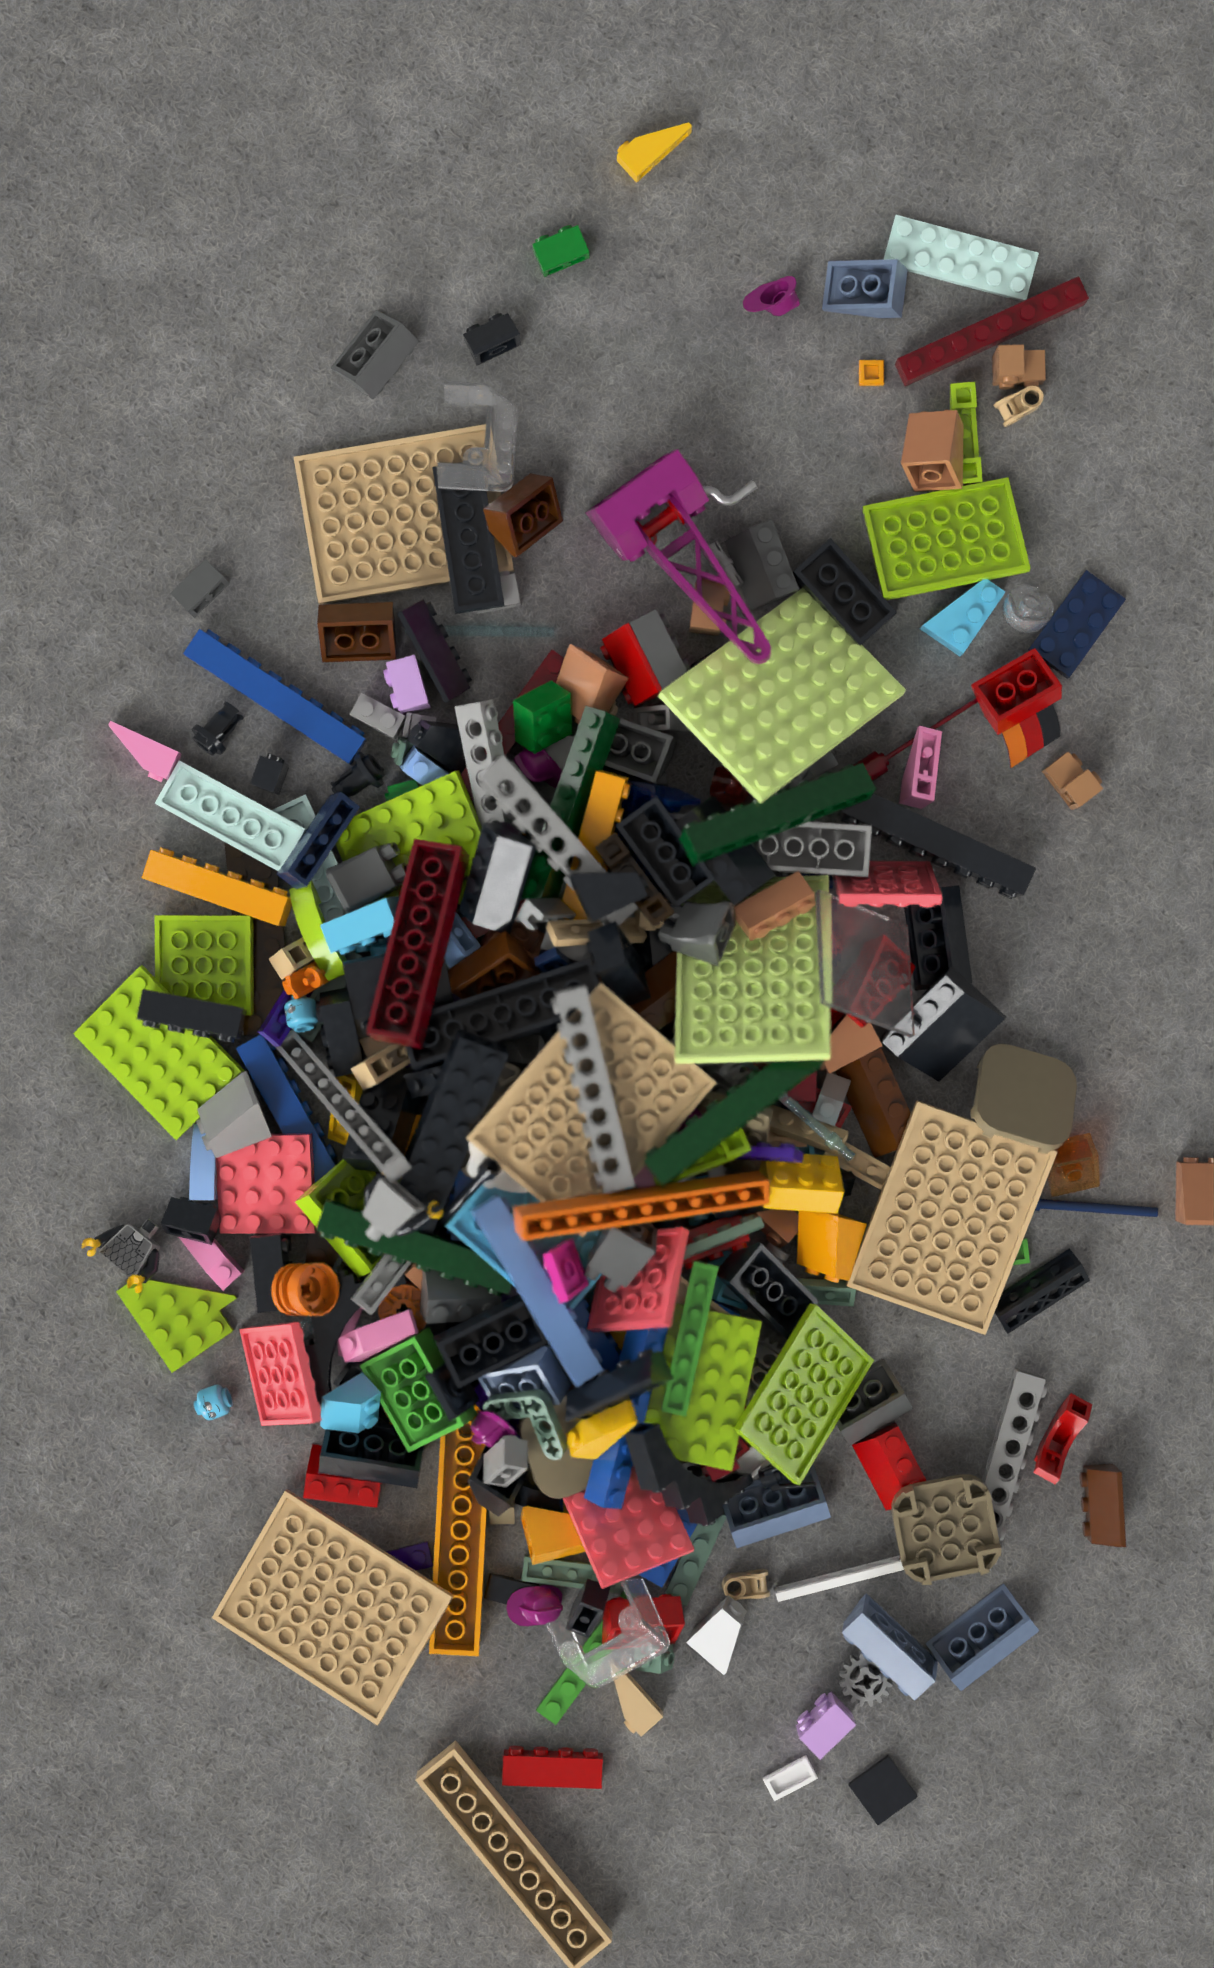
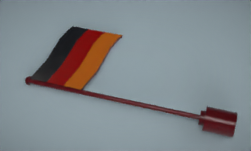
(1020, 739)

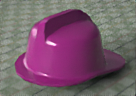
(775, 297)
(538, 767)
(489, 1428)
(535, 1605)

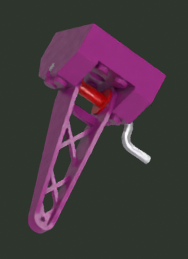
(675, 483)

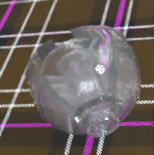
(1027, 609)

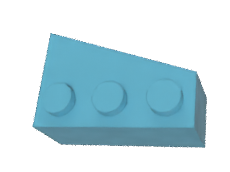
(964, 617)
(360, 926)

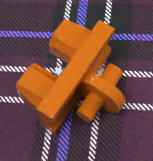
(304, 980)

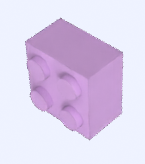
(407, 685)
(825, 1724)

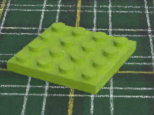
(206, 958)

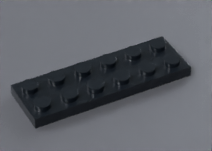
(469, 549)

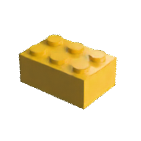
(804, 1186)

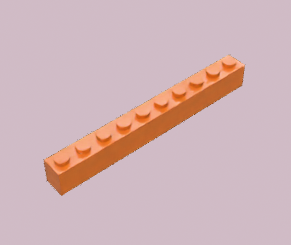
(641, 1205)

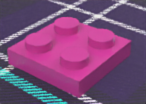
(565, 1270)

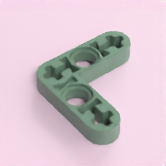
(536, 1413)

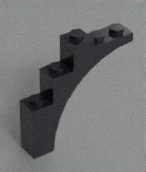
(329, 1328)
(662, 1472)

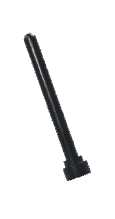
(487, 1170)

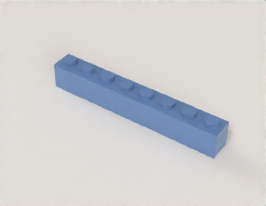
(537, 1291)

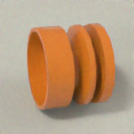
(305, 1289)
(403, 1294)

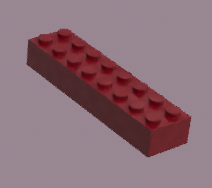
(418, 943)

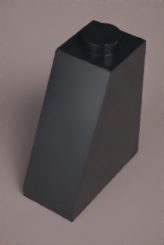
(440, 742)
(607, 891)

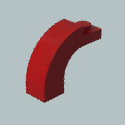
(1059, 1436)

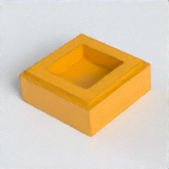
(871, 372)

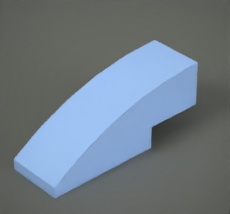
(202, 1170)

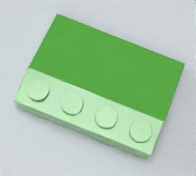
(407, 1394)

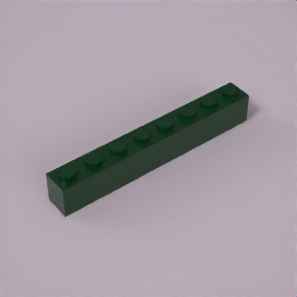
(572, 794)
(777, 813)
(726, 1117)
(424, 1250)

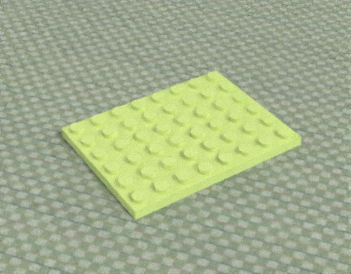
(789, 711)
(759, 998)

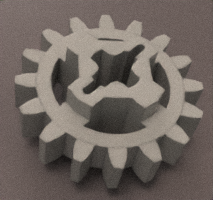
(856, 1681)

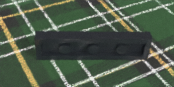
(1037, 1287)

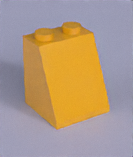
(828, 1244)
(549, 1534)

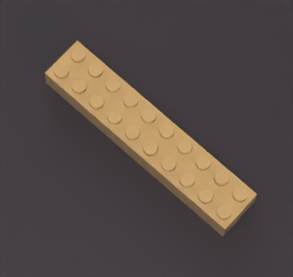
(514, 1856)

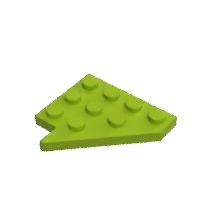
(178, 1318)

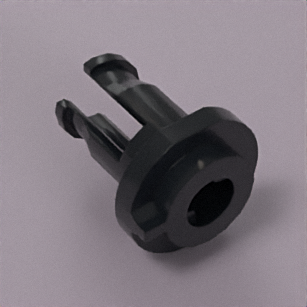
(217, 729)
(364, 773)

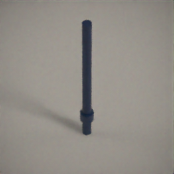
(1096, 1207)

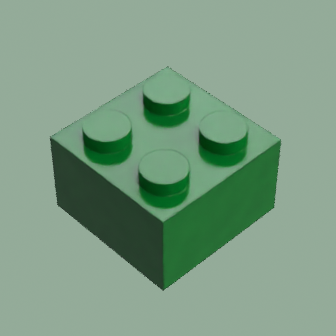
(542, 716)

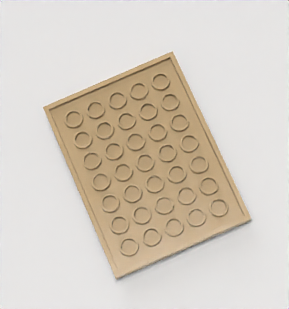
(378, 515)
(537, 1122)
(950, 1218)
(332, 1607)

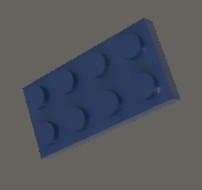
(1077, 624)

